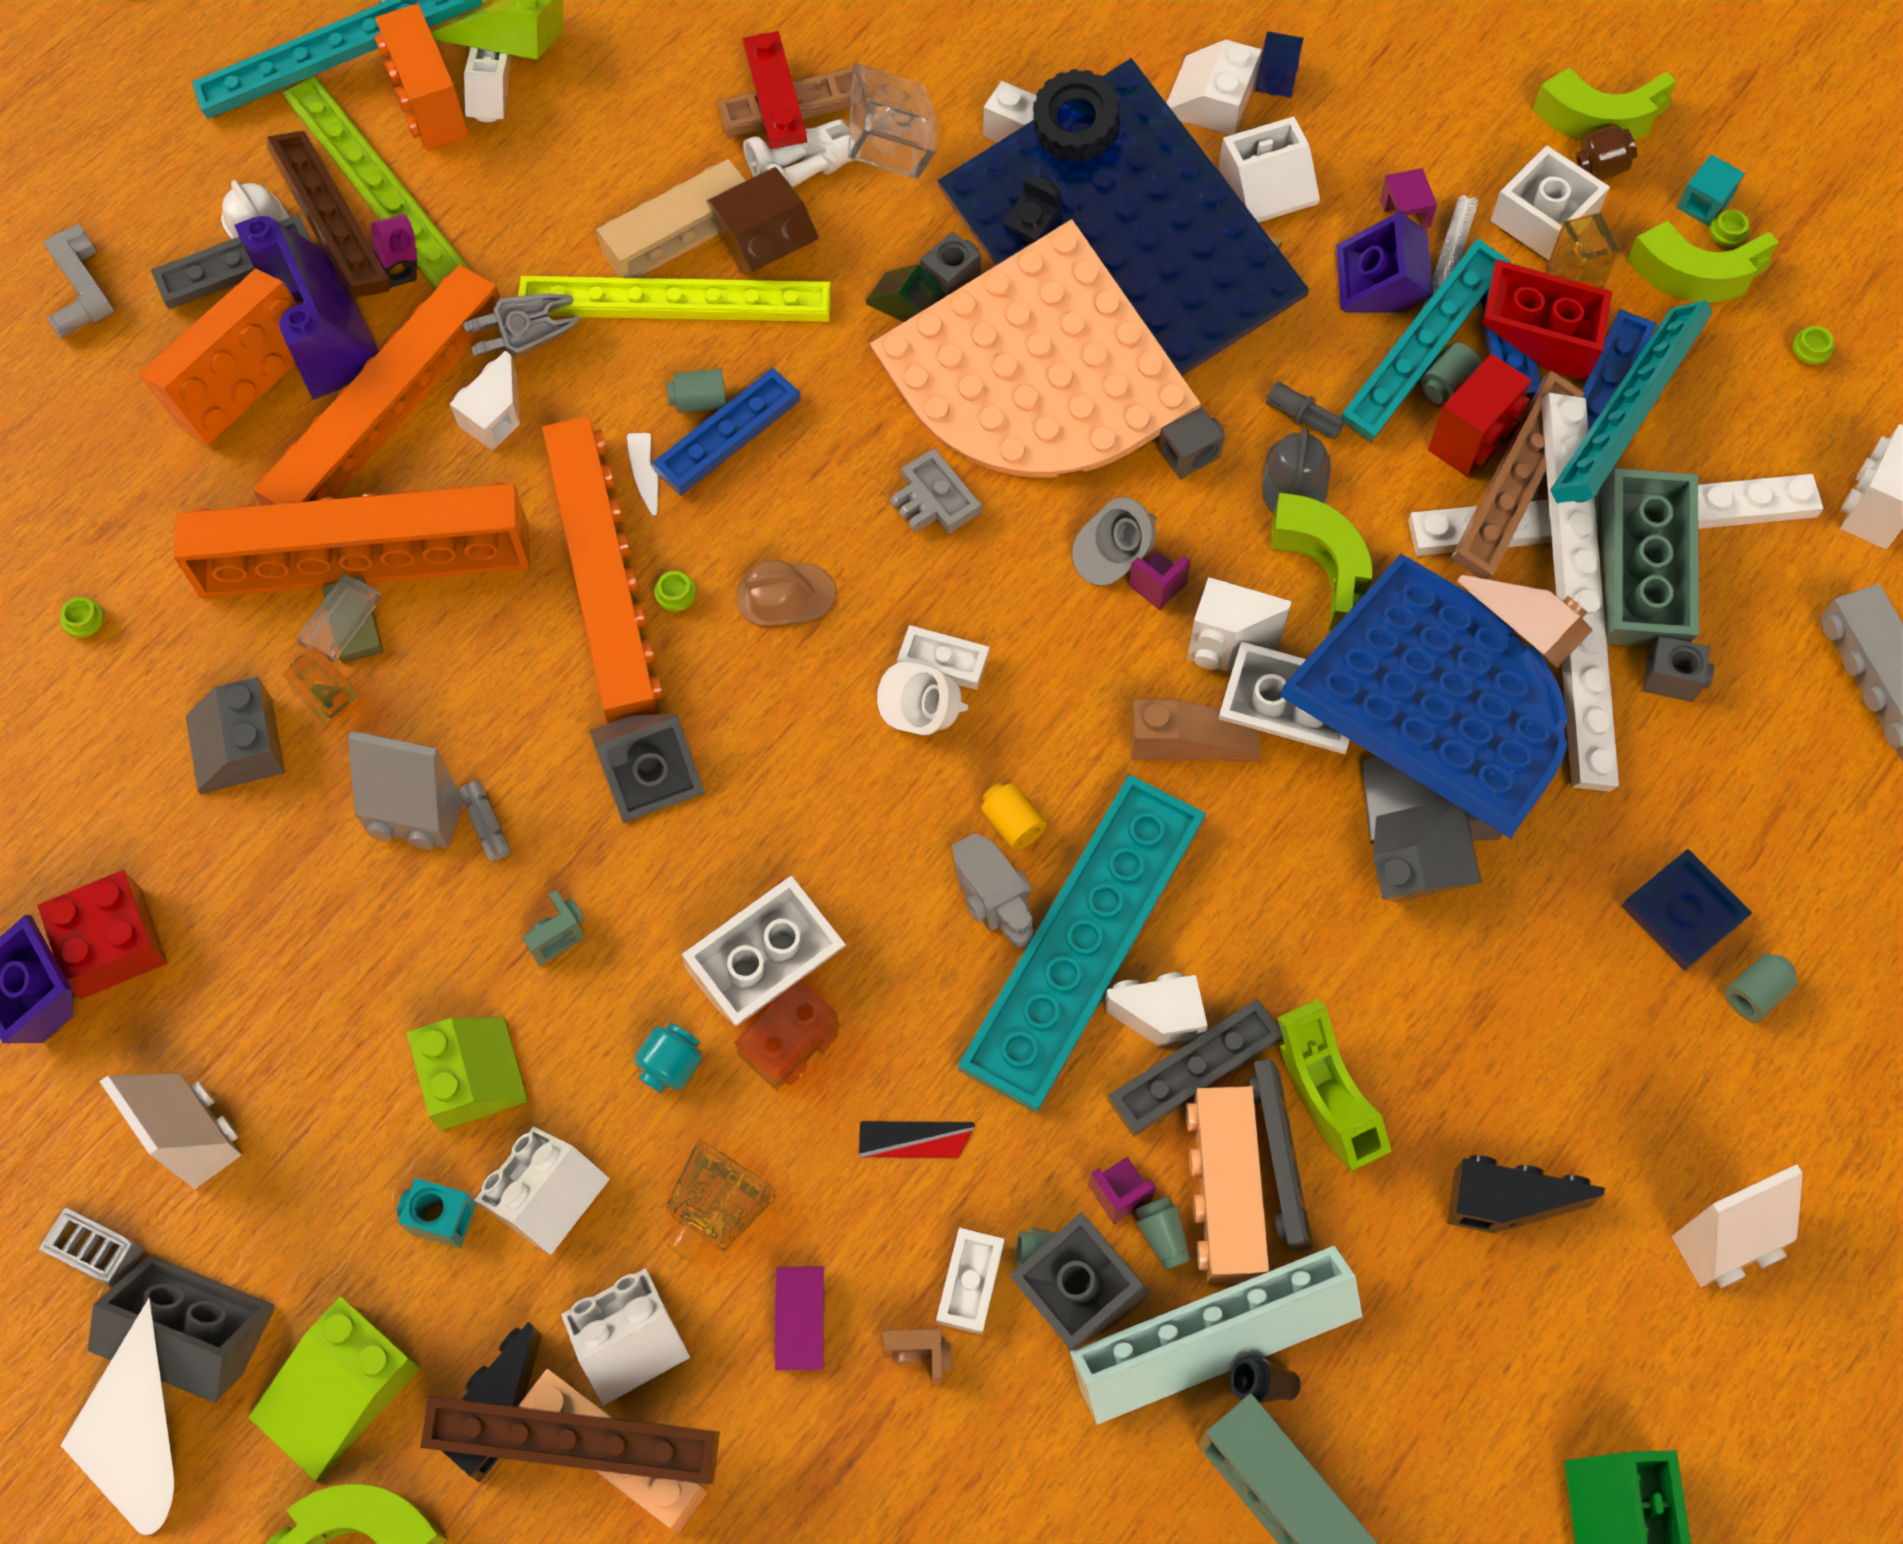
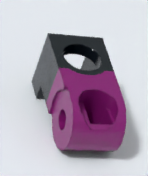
(395, 245)

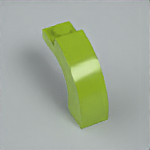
(1578, 109)
(1696, 274)
(1331, 540)
(1326, 1089)
(358, 1510)

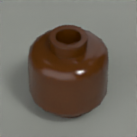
(1607, 152)

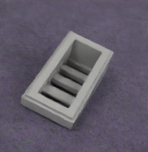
(118, 1267)

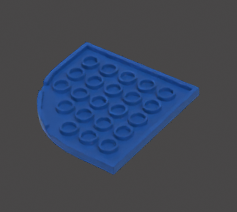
(1440, 694)

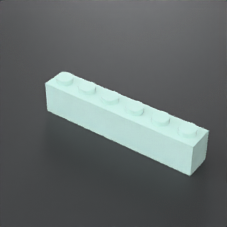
(1215, 1333)

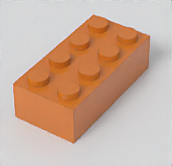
(224, 358)

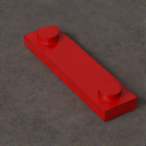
(774, 90)

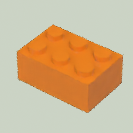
(421, 76)

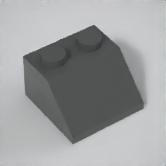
(234, 736)

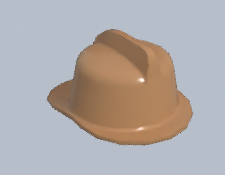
(785, 593)

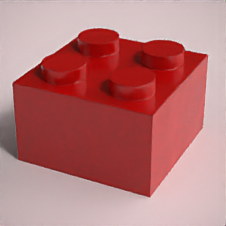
(1480, 415)
(102, 934)

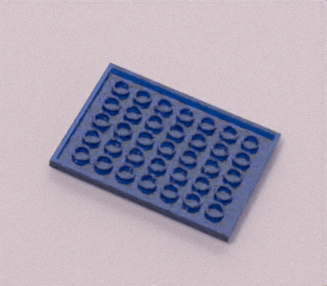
(1152, 215)

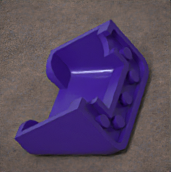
(326, 330)

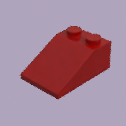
(1548, 317)

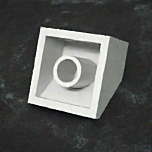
(1215, 86)
(1231, 616)

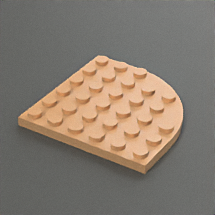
(1037, 365)

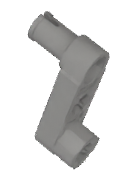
(68, 251)

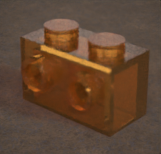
(788, 1036)

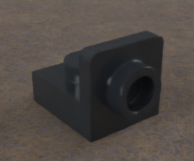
(1034, 210)

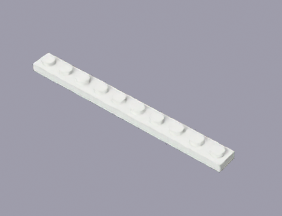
(1717, 507)
(1579, 577)

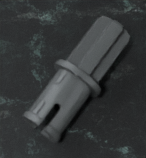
(1304, 410)

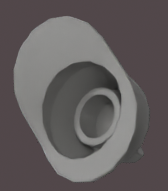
(1113, 541)

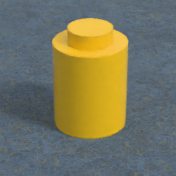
(1012, 815)

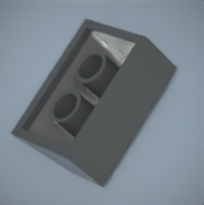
(199, 1325)

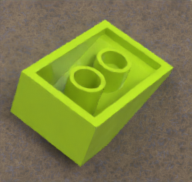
(506, 27)
(332, 1388)

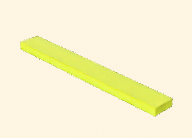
(686, 298)

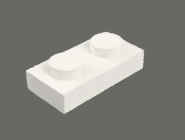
(953, 656)
(970, 1281)

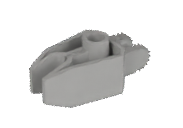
(522, 324)
(994, 889)

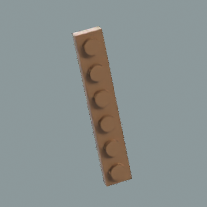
(1510, 487)

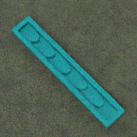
(1422, 342)

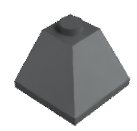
(646, 763)
(1424, 851)
(1080, 1283)

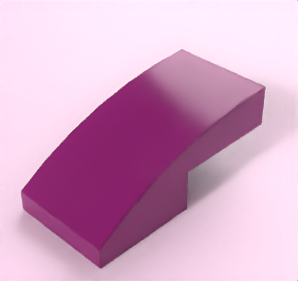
(799, 1318)

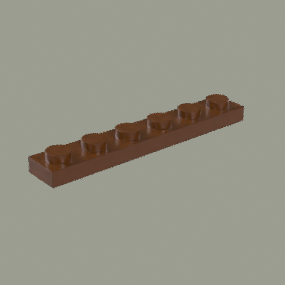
(328, 214)
(571, 1439)

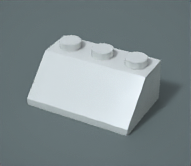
(1255, 701)
(762, 952)

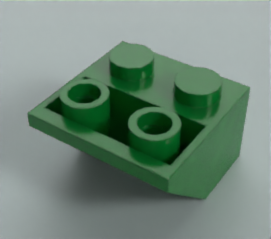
(1627, 1499)

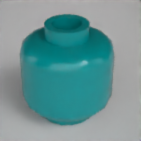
(668, 1058)

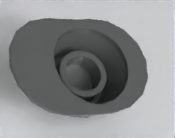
(1296, 467)

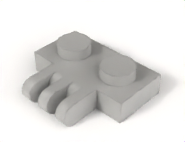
(934, 494)

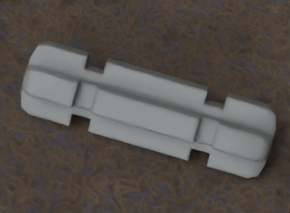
(484, 821)

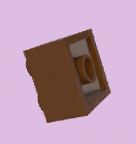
(762, 220)

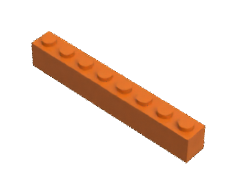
(381, 393)
(600, 571)

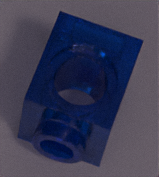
(1279, 64)

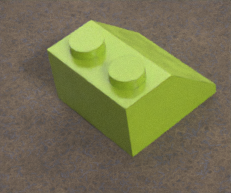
(466, 1069)

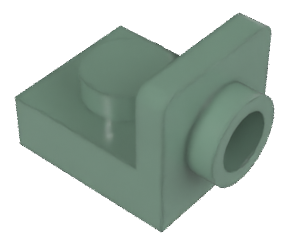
(556, 934)

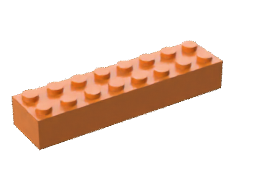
(365, 535)

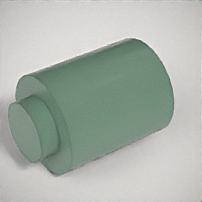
(1449, 372)
(697, 390)
(1761, 987)

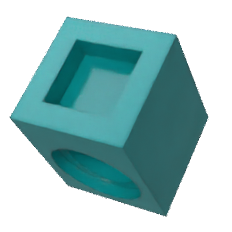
(1710, 190)
(449, 1226)

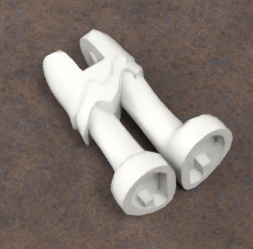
(823, 152)

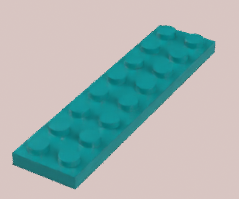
(1081, 944)

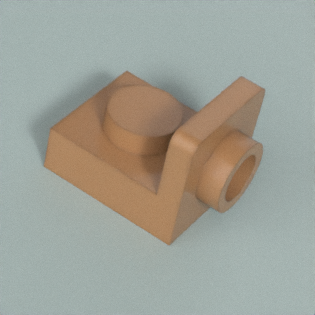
(910, 1346)

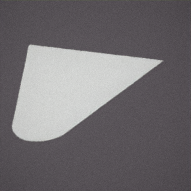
(124, 1432)

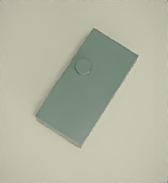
(1649, 556)
(1278, 1480)

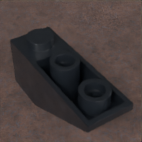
(1503, 1197)
(500, 1383)

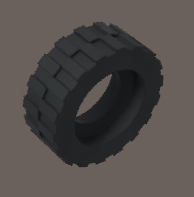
(1069, 87)

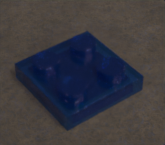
(1686, 909)

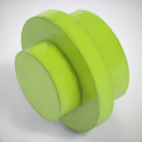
(1730, 228)
(1813, 345)
(675, 591)
(81, 617)

